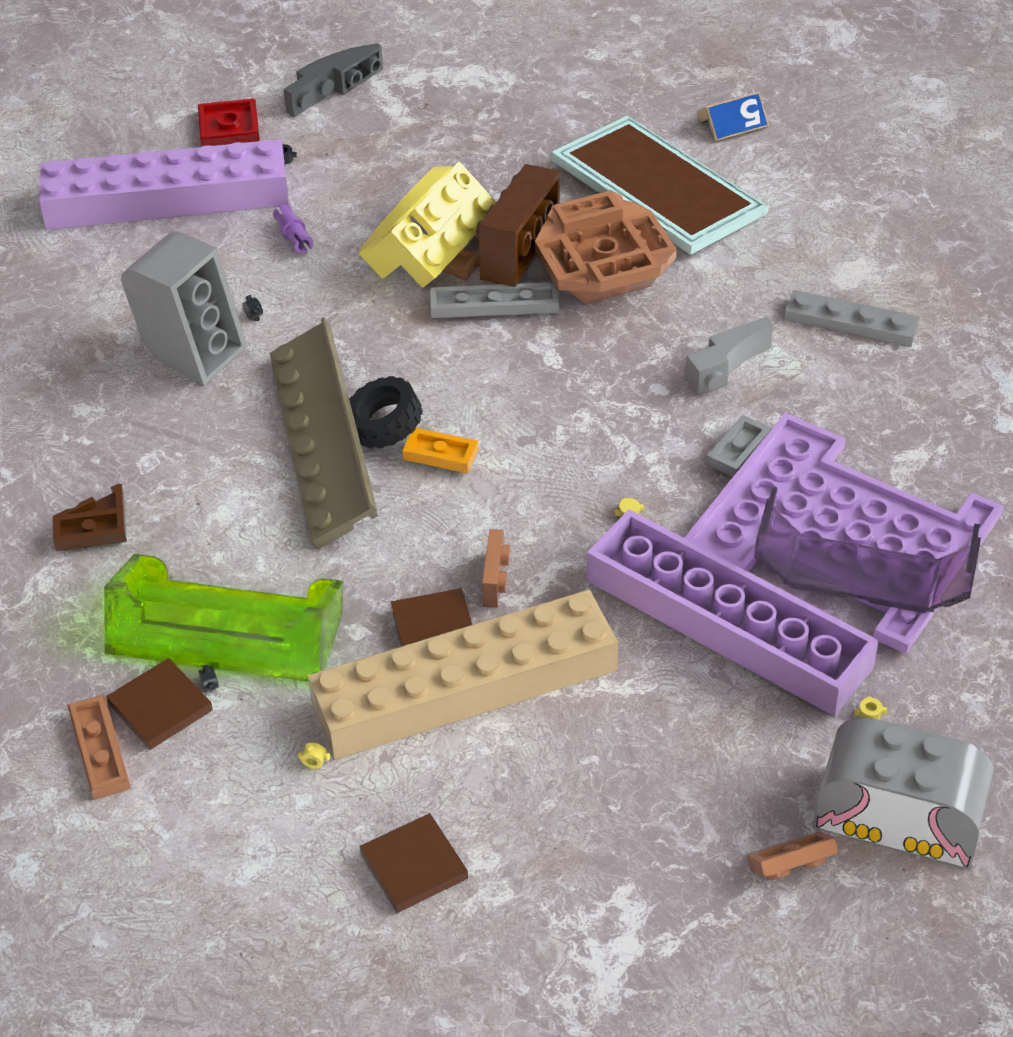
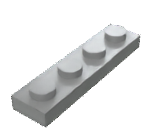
(494, 300)
(852, 318)

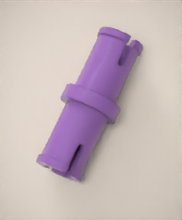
(293, 228)

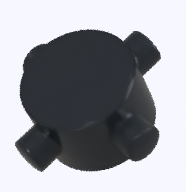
(288, 154)
(252, 308)
(208, 678)

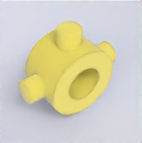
(628, 503)
(870, 708)
(313, 755)

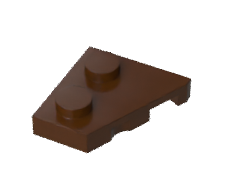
(91, 522)

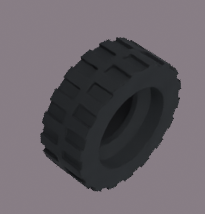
(395, 425)

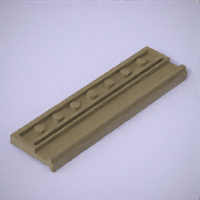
(322, 435)

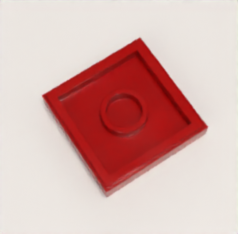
(228, 122)

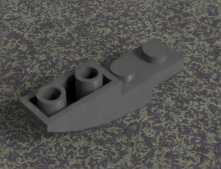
(332, 73)

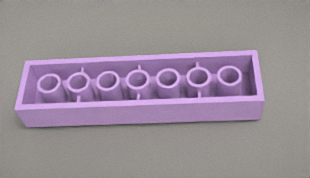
(162, 184)
(732, 612)

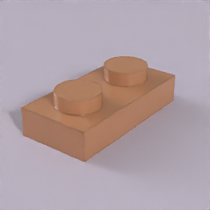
(494, 578)
(805, 851)

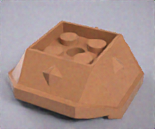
(603, 247)

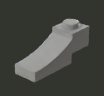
(710, 367)

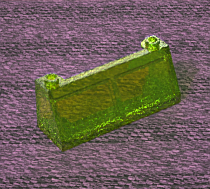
(219, 625)

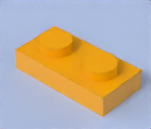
(440, 450)

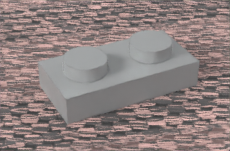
(737, 445)

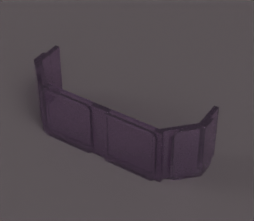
(861, 570)

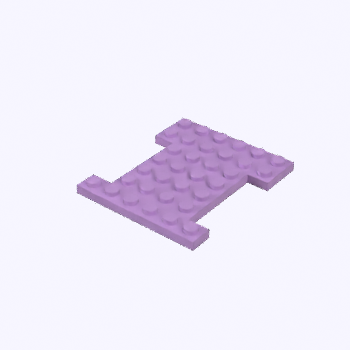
(835, 505)

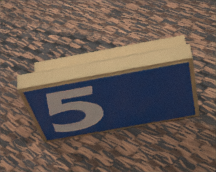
(734, 116)

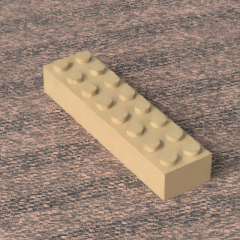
(462, 673)

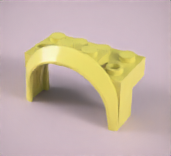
(448, 206)

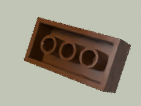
(514, 223)

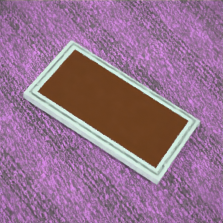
(645, 169)

